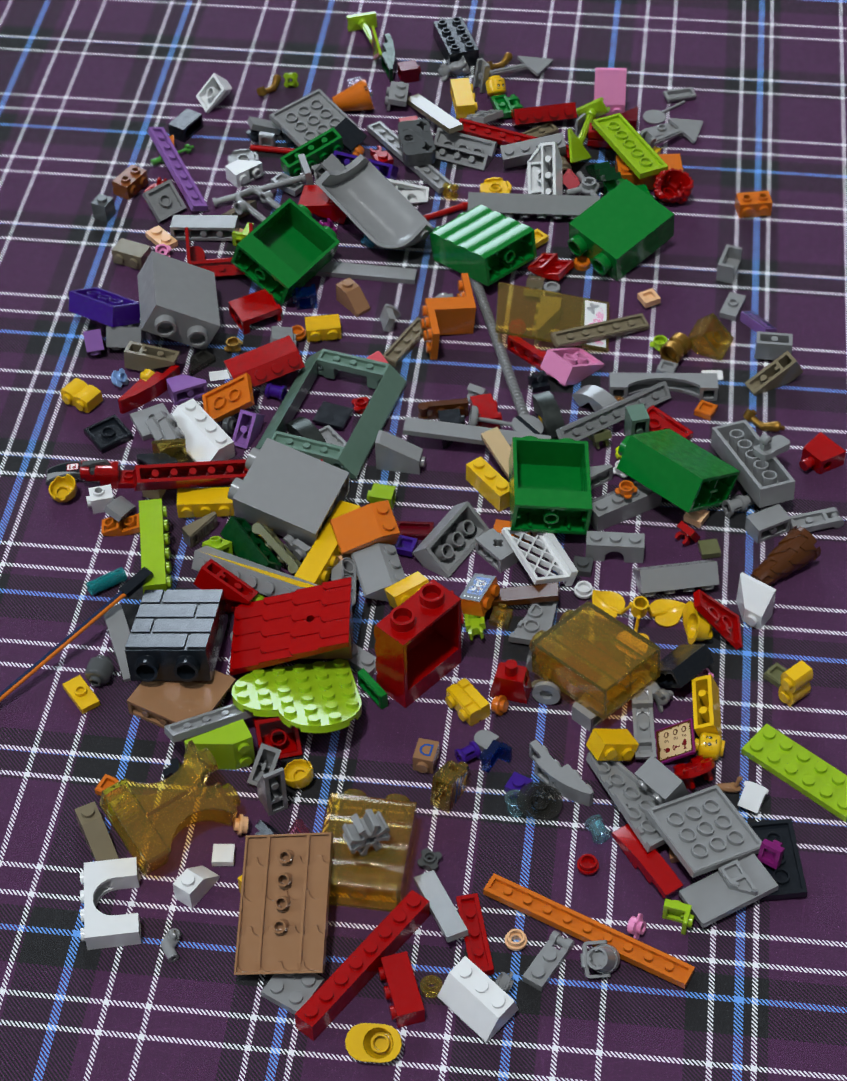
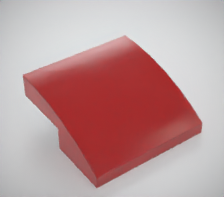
(550, 267)

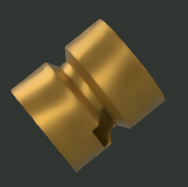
(676, 347)

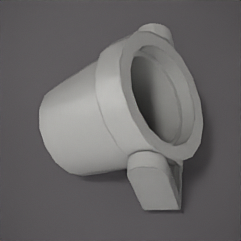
(602, 958)

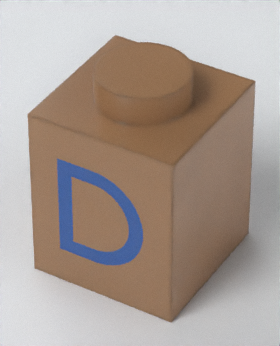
(426, 756)

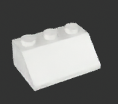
(477, 999)

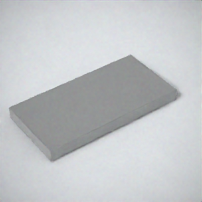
(714, 900)

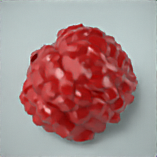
(673, 186)

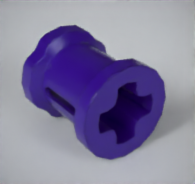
(275, 391)
(468, 753)

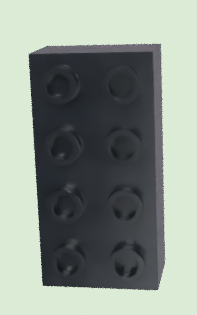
(455, 41)

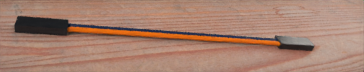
(125, 590)

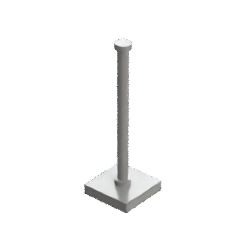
(305, 177)

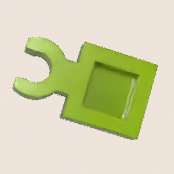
(475, 625)

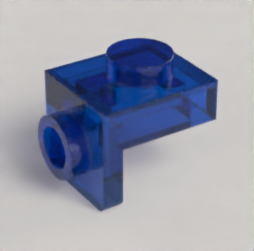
(495, 751)

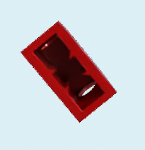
(822, 455)
(512, 682)

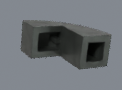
(548, 409)
(305, 428)

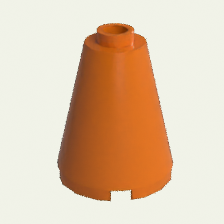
(354, 98)

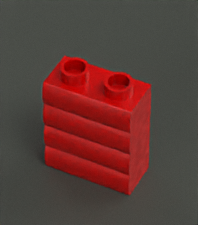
(418, 643)

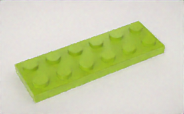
(629, 145)
(799, 769)

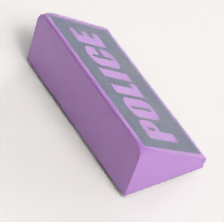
(755, 322)

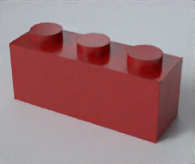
(401, 989)

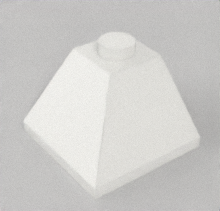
(213, 92)
(755, 601)

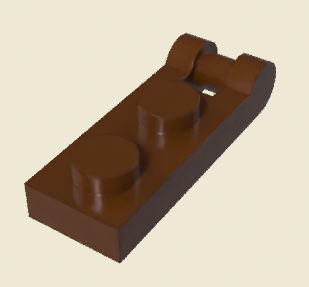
(435, 406)

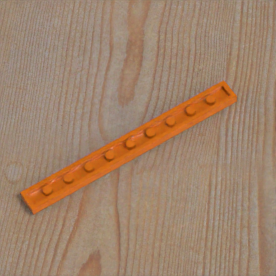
(588, 929)

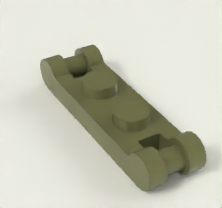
(276, 544)

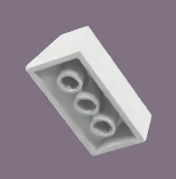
(202, 434)

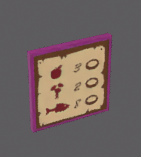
(675, 741)

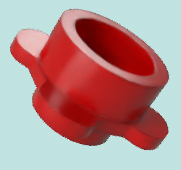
(360, 404)

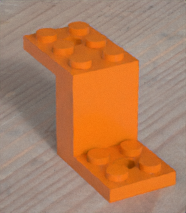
(448, 316)

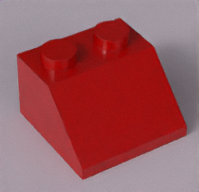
(276, 734)

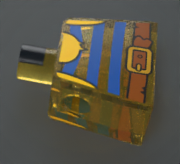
(448, 785)

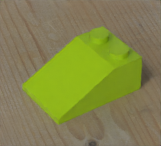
(228, 744)

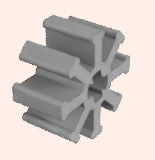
(366, 832)

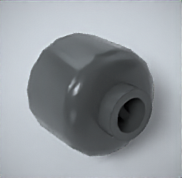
(99, 670)

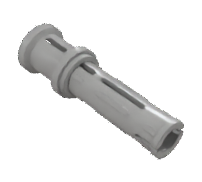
(740, 503)

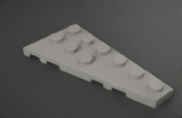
(629, 799)

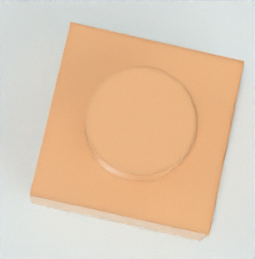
(648, 298)
(696, 518)

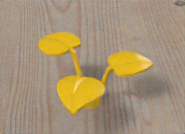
(666, 611)

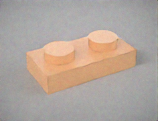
(159, 236)

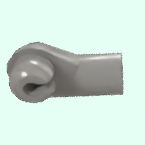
(169, 943)

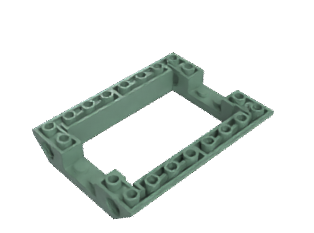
(352, 457)

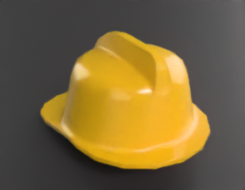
(695, 625)
(373, 1042)

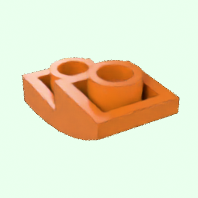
(126, 526)

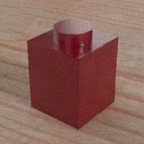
(408, 71)

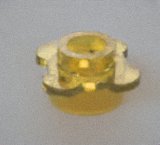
(449, 195)

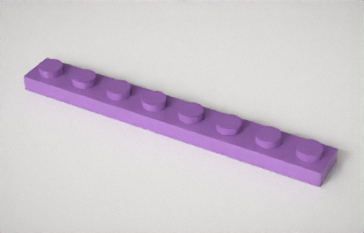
(177, 169)

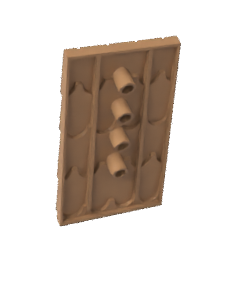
(284, 904)

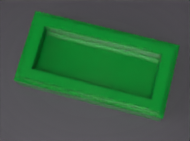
(372, 689)

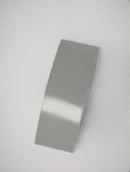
(595, 396)

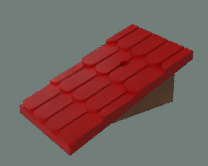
(294, 626)

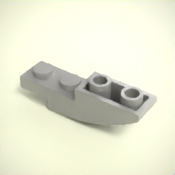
(563, 778)

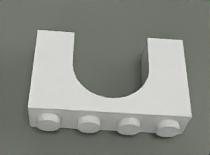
(102, 929)

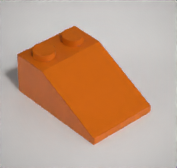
(365, 527)

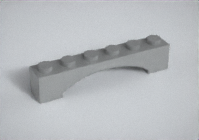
(695, 384)

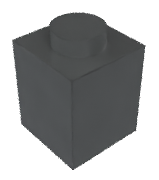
(103, 207)

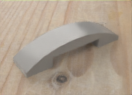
(644, 724)

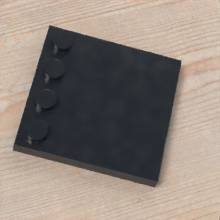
(790, 872)

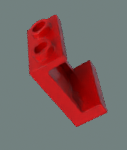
(253, 308)

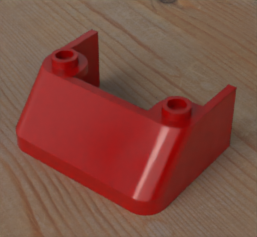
(220, 266)

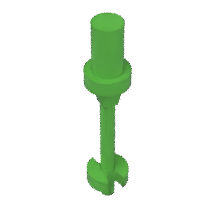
(157, 160)

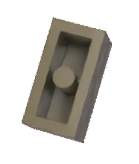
(130, 253)

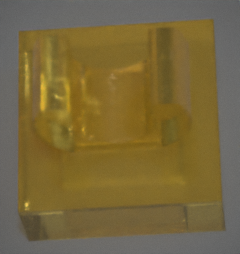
(501, 616)

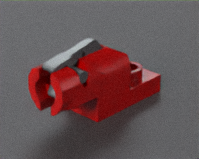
(107, 473)

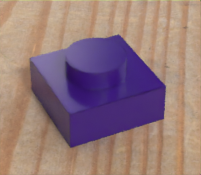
(406, 545)
(516, 781)

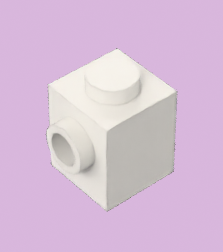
(99, 498)

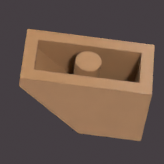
(352, 297)

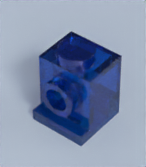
(305, 297)

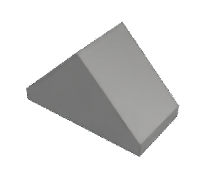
(264, 763)

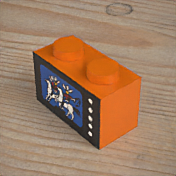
(479, 594)

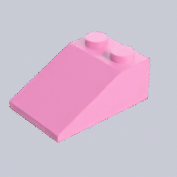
(611, 85)
(570, 365)

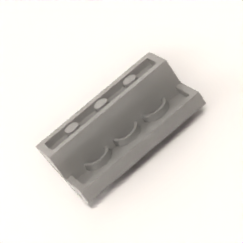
(464, 149)

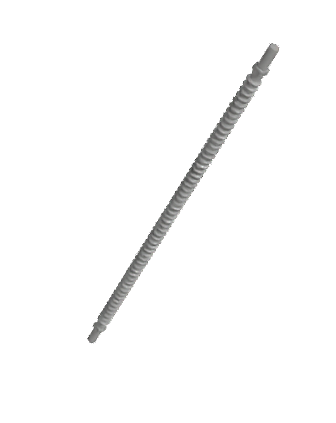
(499, 348)

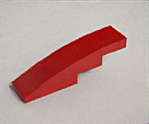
(145, 391)
(650, 864)

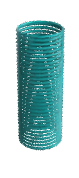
(102, 579)

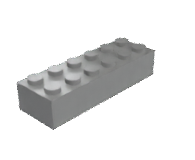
(763, 480)

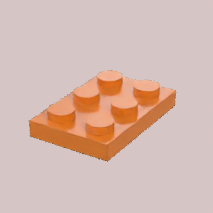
(229, 398)

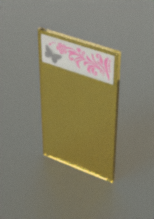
(539, 312)

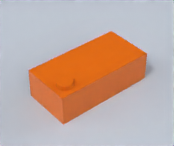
(672, 160)

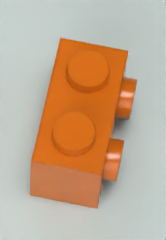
(753, 204)

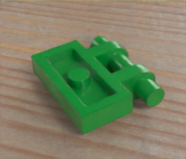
(505, 103)

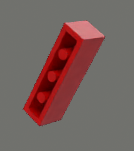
(543, 113)

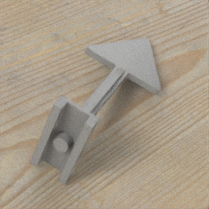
(483, 71)
(685, 127)

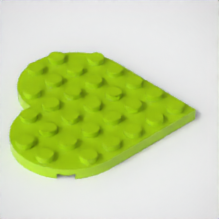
(307, 696)

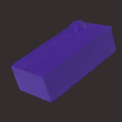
(104, 307)

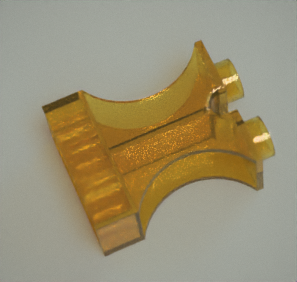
(154, 813)

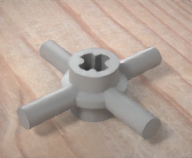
(587, 187)

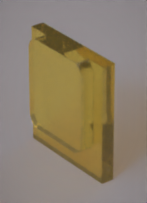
(174, 448)

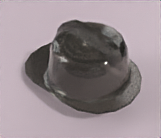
(539, 801)

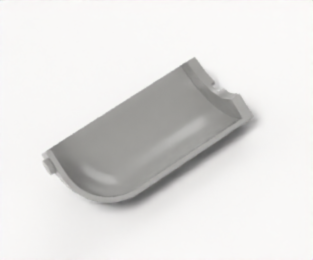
(375, 205)

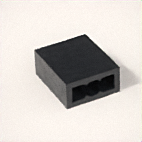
(683, 665)

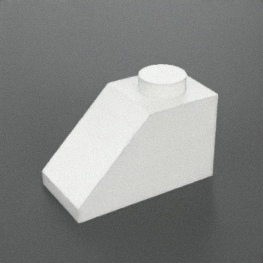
(194, 884)

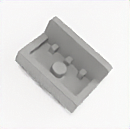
(396, 94)

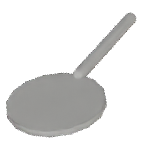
(656, 116)

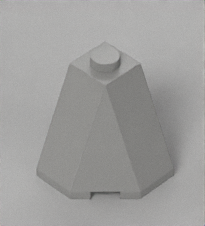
(397, 454)

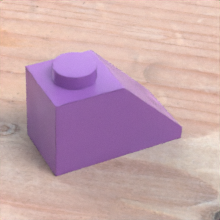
(93, 342)
(185, 387)
(247, 428)

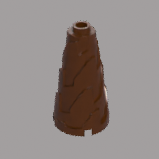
(790, 555)

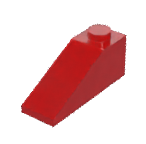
(217, 577)

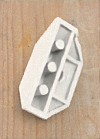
(545, 170)

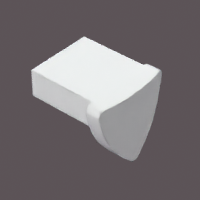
(752, 796)

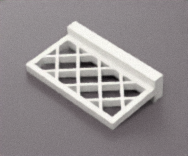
(550, 549)

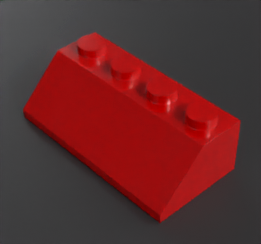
(266, 362)

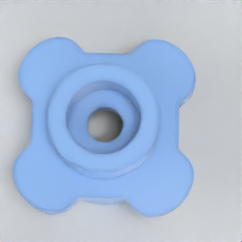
(119, 378)

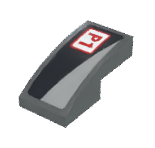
(62, 469)

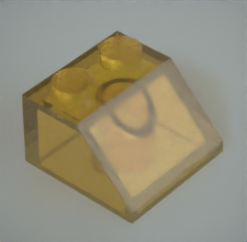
(710, 337)

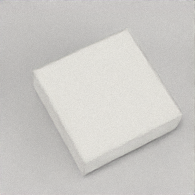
(223, 854)

